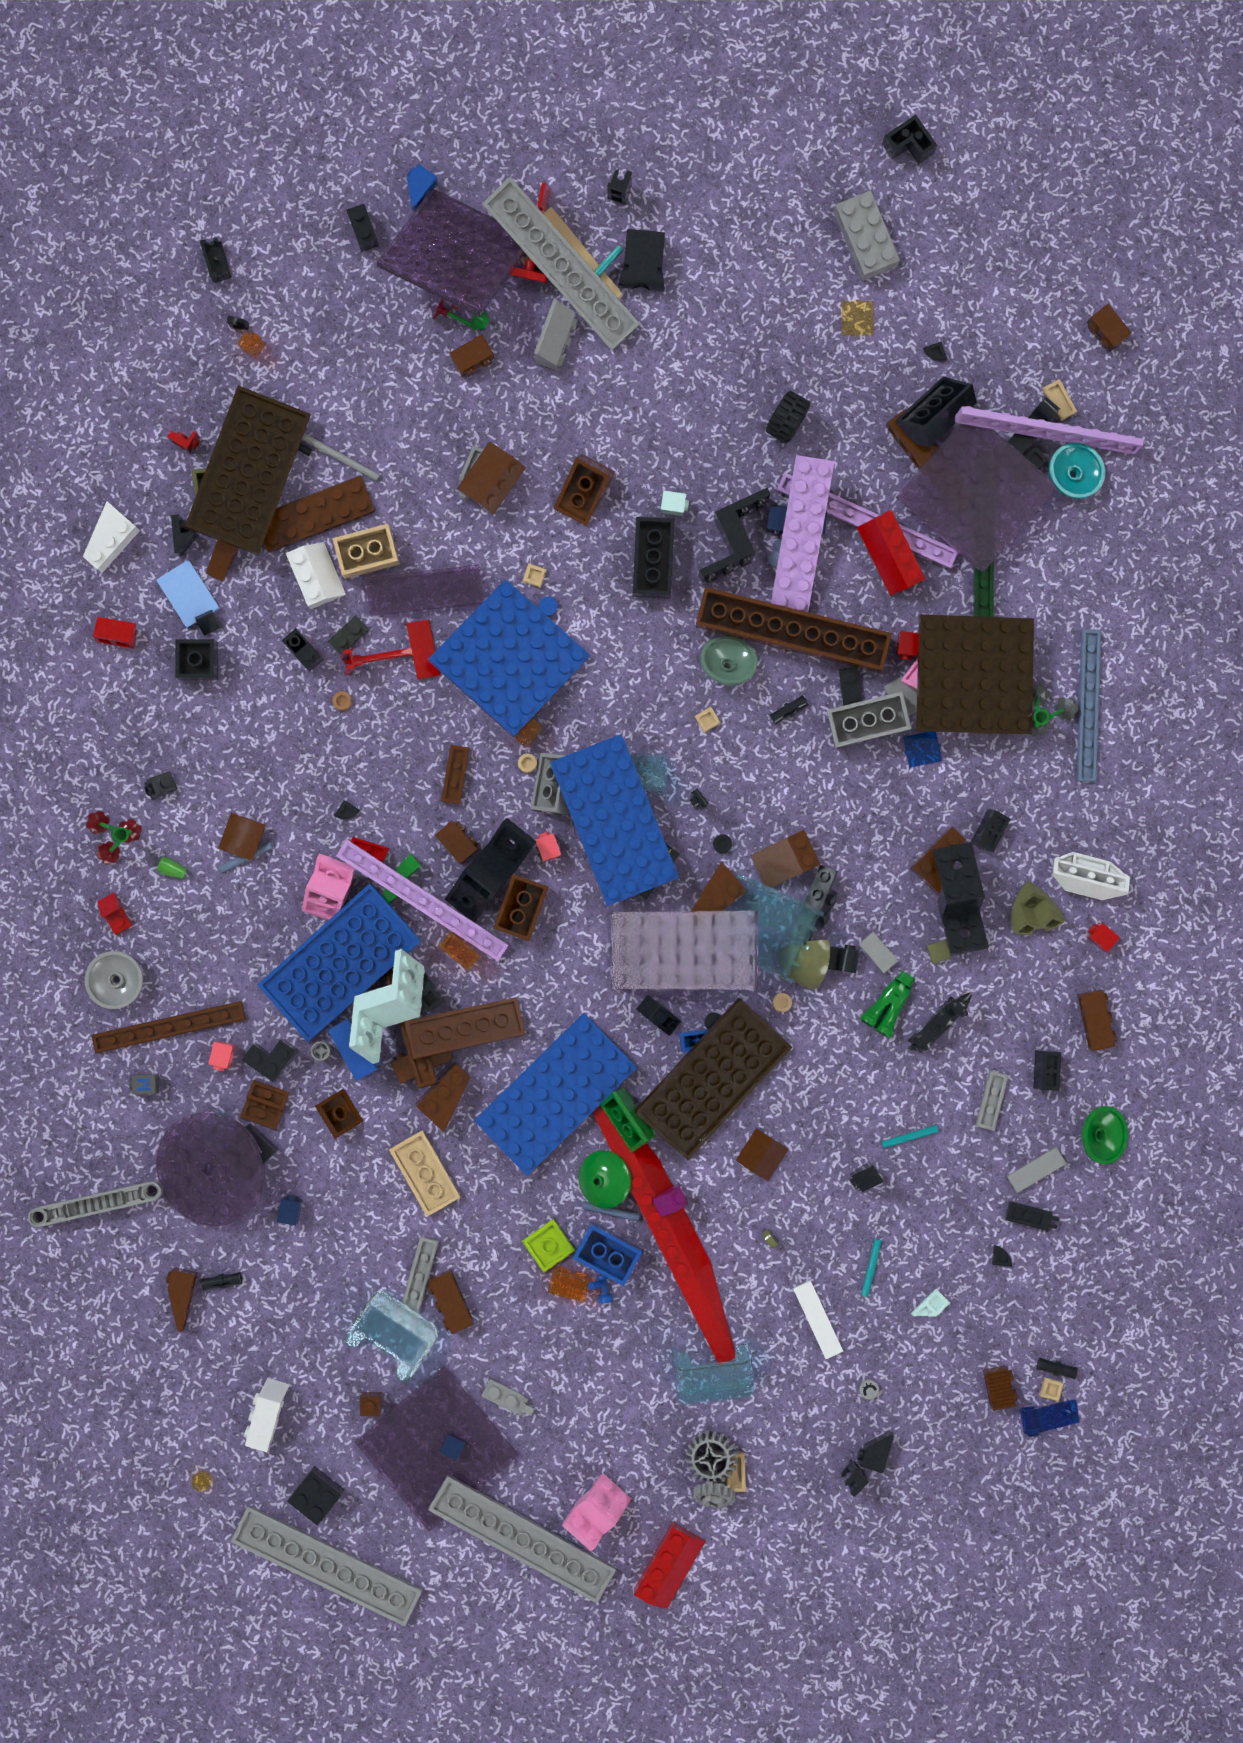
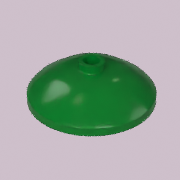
(1104, 1135)
(613, 1177)

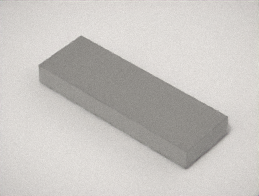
(991, 1100)
(1036, 1169)

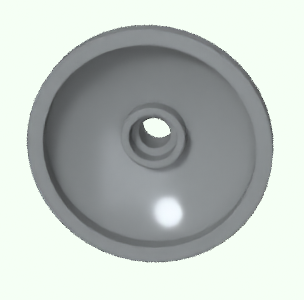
(101, 984)

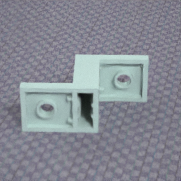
(386, 1006)

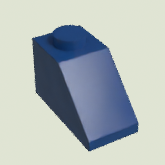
(420, 184)

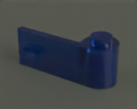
(1049, 1417)

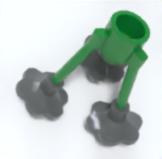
(1040, 720)

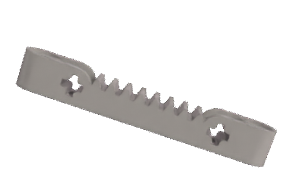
(95, 1203)

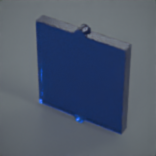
(922, 749)

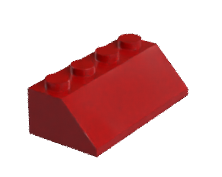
(890, 552)
(668, 1566)

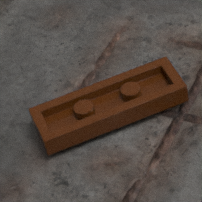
(455, 774)

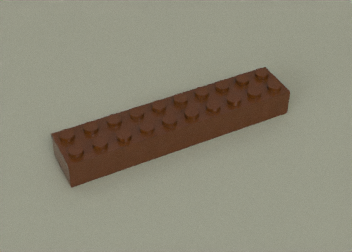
(793, 630)

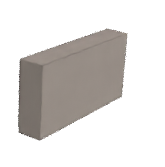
(878, 952)

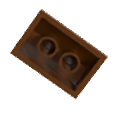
(491, 478)
(520, 907)

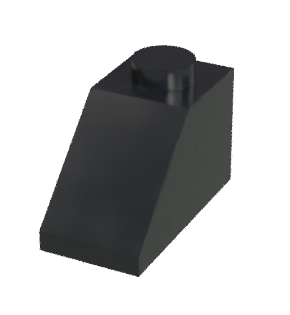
(865, 1177)
(876, 1452)

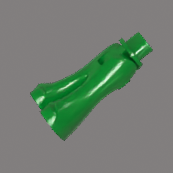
(895, 995)

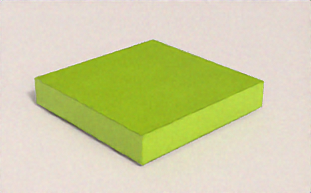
(548, 1245)

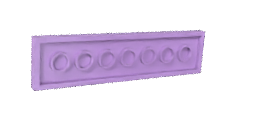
(802, 532)

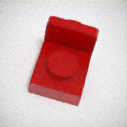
(181, 440)

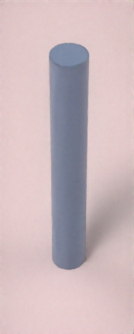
(239, 860)
(612, 1211)

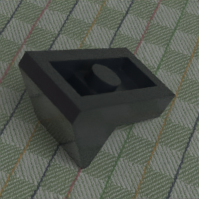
(181, 540)

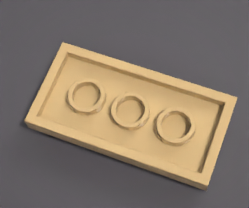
(424, 1173)

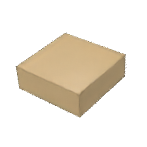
(534, 575)
(707, 719)
(1051, 1389)

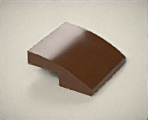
(242, 836)
(258, 1102)

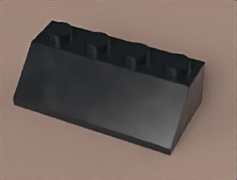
(936, 411)

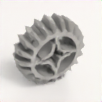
(703, 1459)

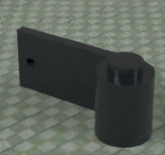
(843, 959)

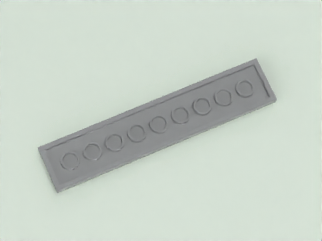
(560, 263)
(522, 1538)
(326, 1565)

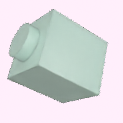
(674, 503)

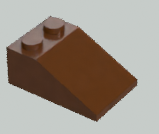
(584, 489)
(785, 859)

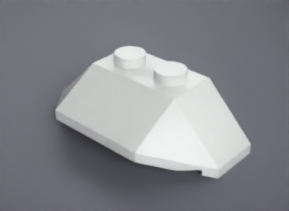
(1090, 876)

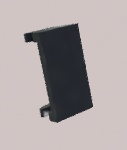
(618, 189)
(215, 260)
(990, 830)
(1047, 1070)
(857, 1479)

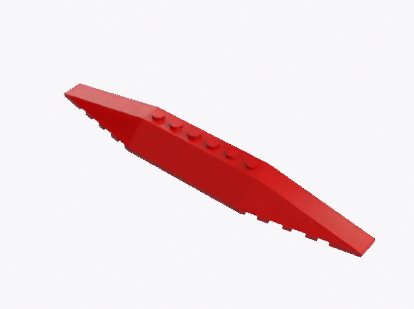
(675, 1239)

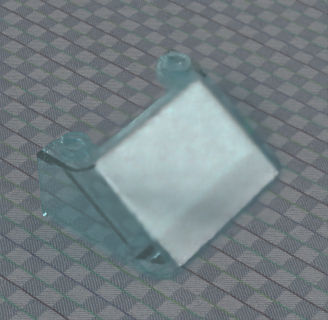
(395, 1331)
(714, 1380)

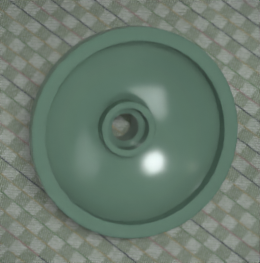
(730, 653)

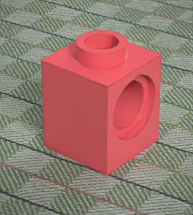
(548, 846)
(221, 1055)

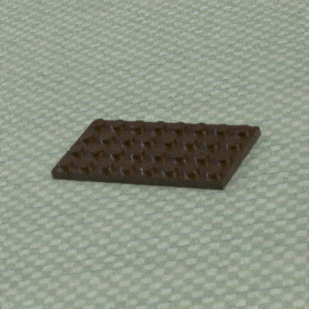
(247, 470)
(713, 1079)

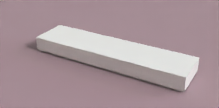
(818, 1319)

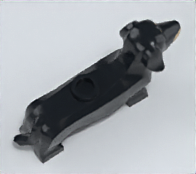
(940, 1022)

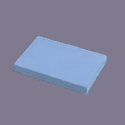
(187, 593)

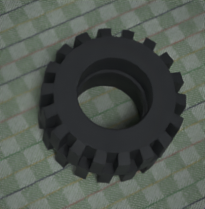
(788, 417)

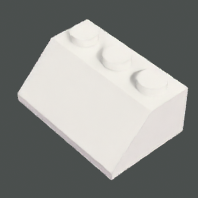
(315, 574)

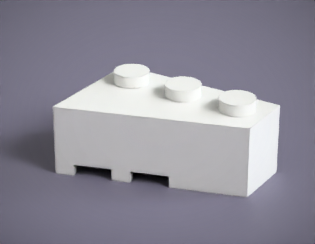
(109, 538)
(266, 1415)

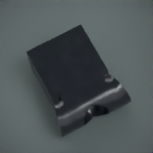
(643, 260)

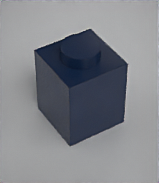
(289, 1210)

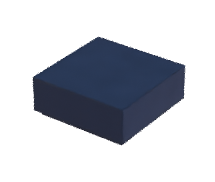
(452, 1447)

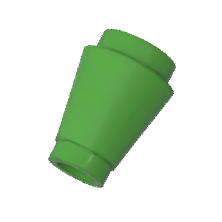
(171, 868)

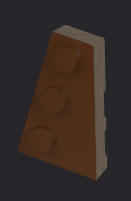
(925, 865)
(719, 891)
(442, 1098)

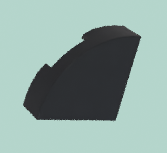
(237, 323)
(935, 352)
(346, 811)
(1000, 1257)

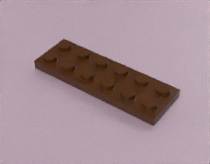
(318, 513)
(464, 1028)

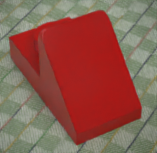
(114, 913)

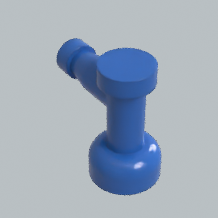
(601, 1283)

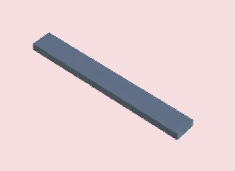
(1088, 705)

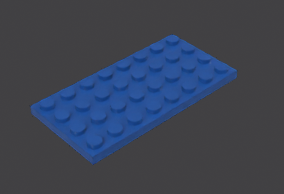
(614, 820)
(338, 962)
(555, 1094)

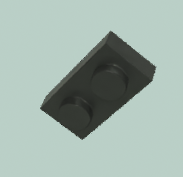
(348, 635)

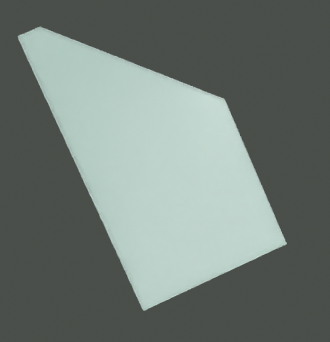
(932, 1305)

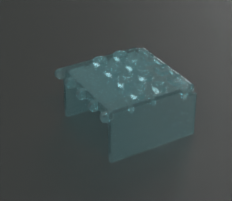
(781, 927)

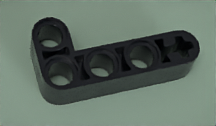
(1045, 410)

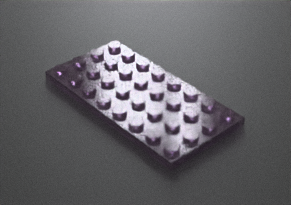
(685, 950)

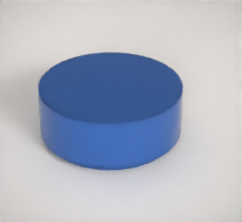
(548, 606)

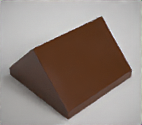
(339, 1113)
(762, 1154)

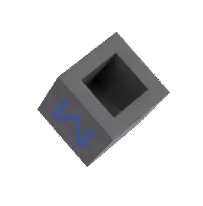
(144, 1083)

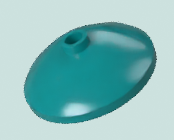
(1081, 461)

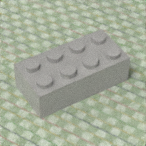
(866, 235)
(868, 719)

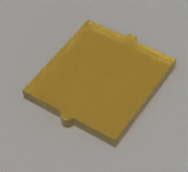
(857, 318)

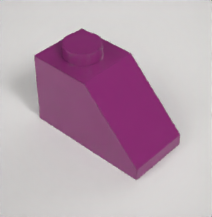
(670, 1200)

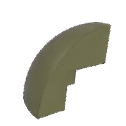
(1034, 911)
(814, 964)

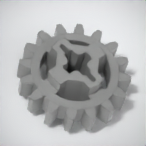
(714, 1495)

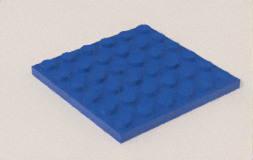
(509, 658)

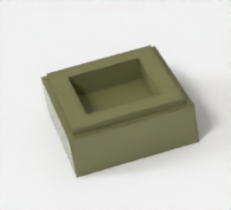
(938, 951)

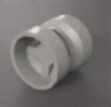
(319, 1052)

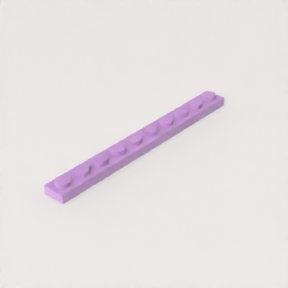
(1048, 430)
(857, 515)
(422, 900)

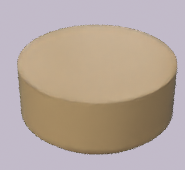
(527, 763)
(782, 1002)

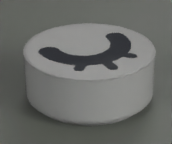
(868, 1389)

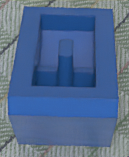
(690, 1038)

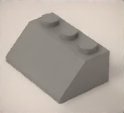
(555, 336)
(546, 793)

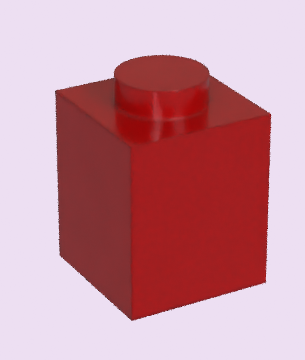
(907, 645)
(1102, 936)

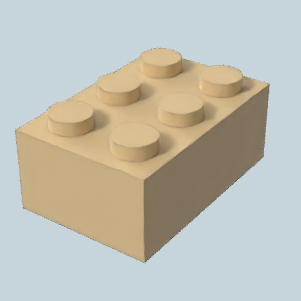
(366, 551)

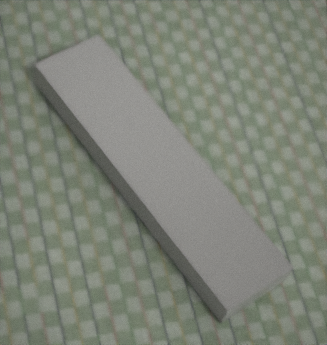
(420, 1273)

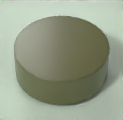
(770, 1239)

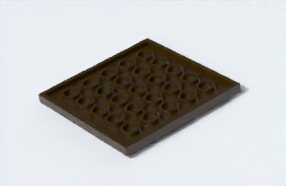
(975, 674)

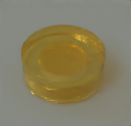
(201, 1480)

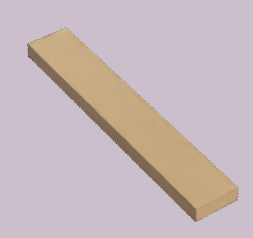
(564, 230)

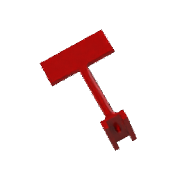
(529, 268)
(421, 649)

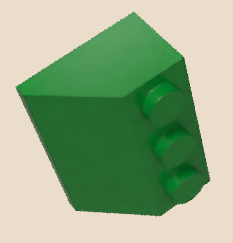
(621, 1112)

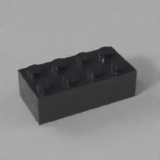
(653, 557)

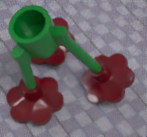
(477, 322)
(126, 832)

